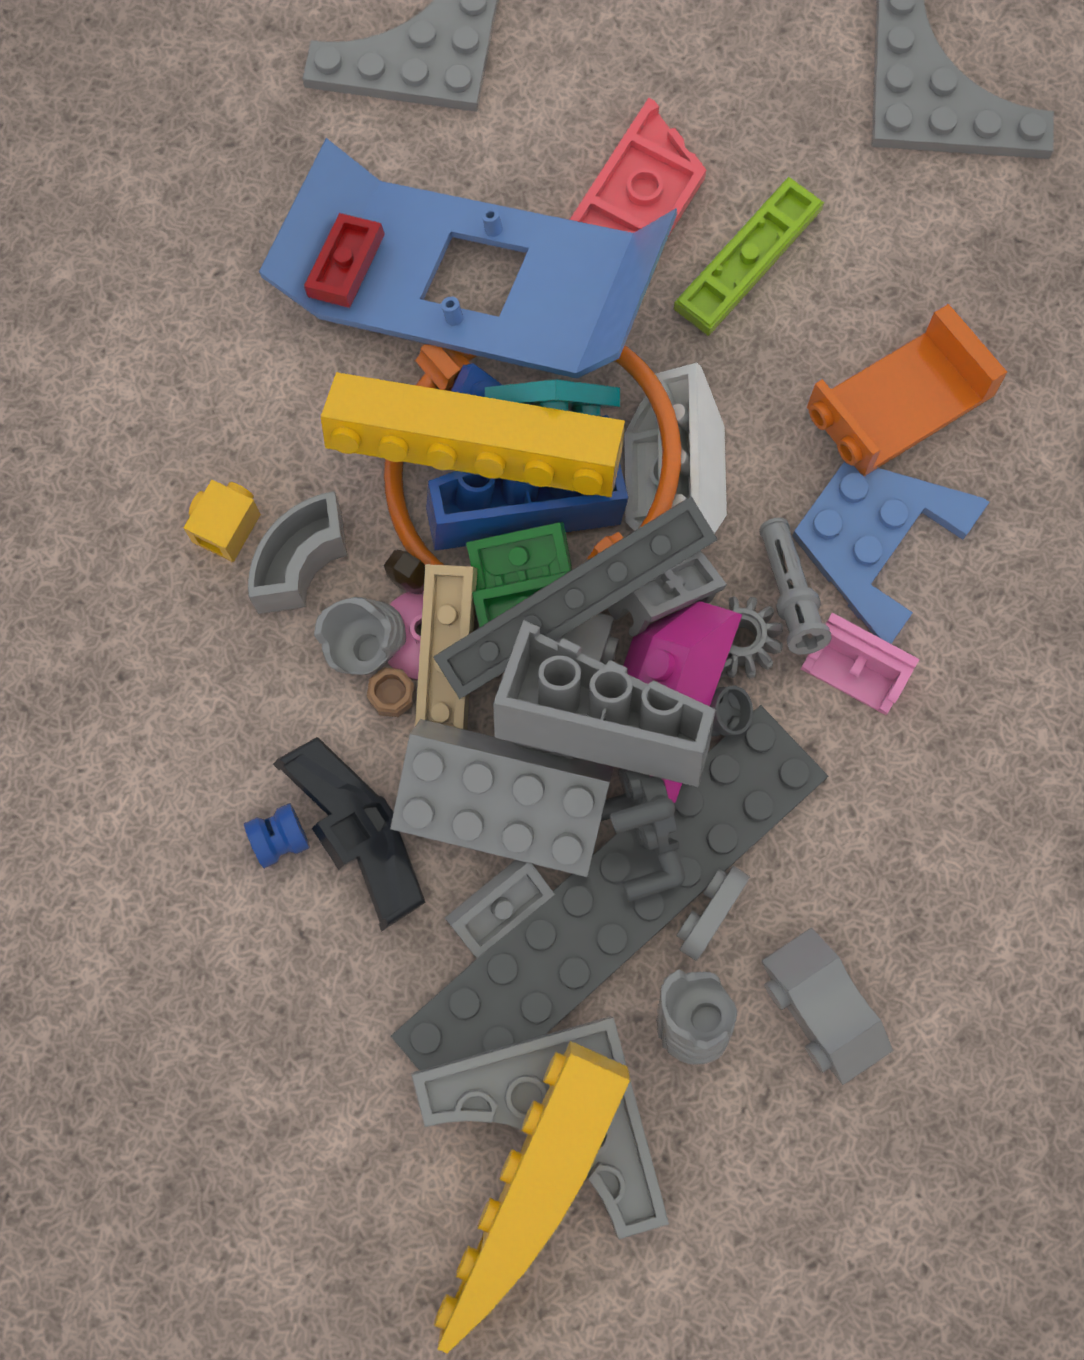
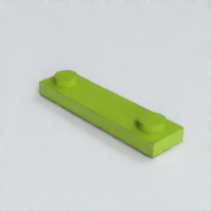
(748, 256)

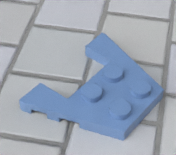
(861, 524)

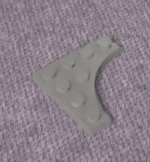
(426, 60)
(933, 106)
(507, 1080)

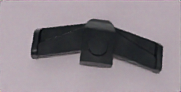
(356, 828)

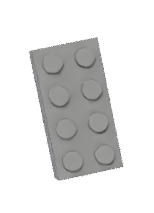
(500, 797)

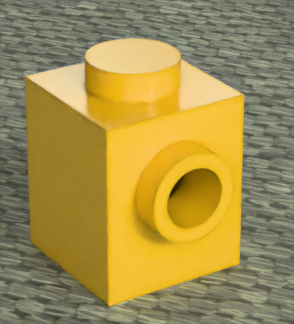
(222, 518)

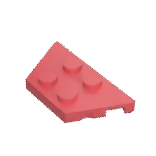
(643, 177)

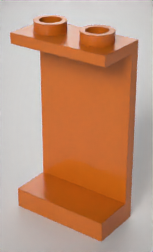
(907, 393)

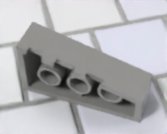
(598, 712)

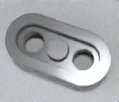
(723, 892)

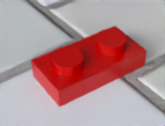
(344, 260)

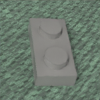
(499, 906)

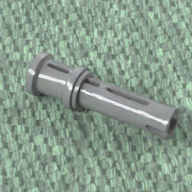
(802, 618)

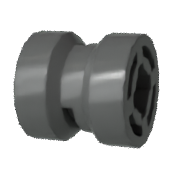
(732, 711)

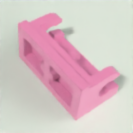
(861, 665)

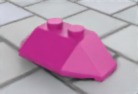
(684, 654)

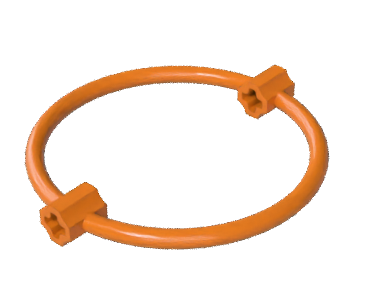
(441, 371)

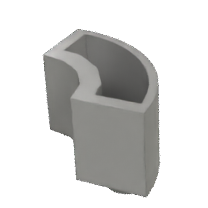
(294, 552)
(826, 1006)

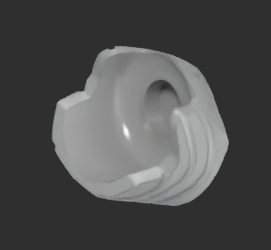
(359, 635)
(695, 1017)

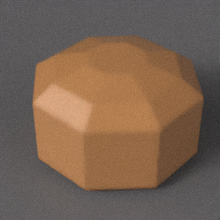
(391, 692)

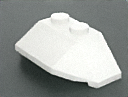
(701, 449)

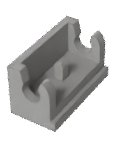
(675, 589)

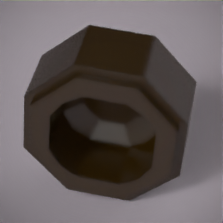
(405, 571)

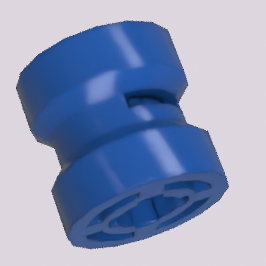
(276, 835)

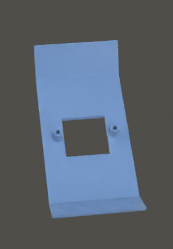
(562, 313)

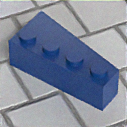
(475, 507)

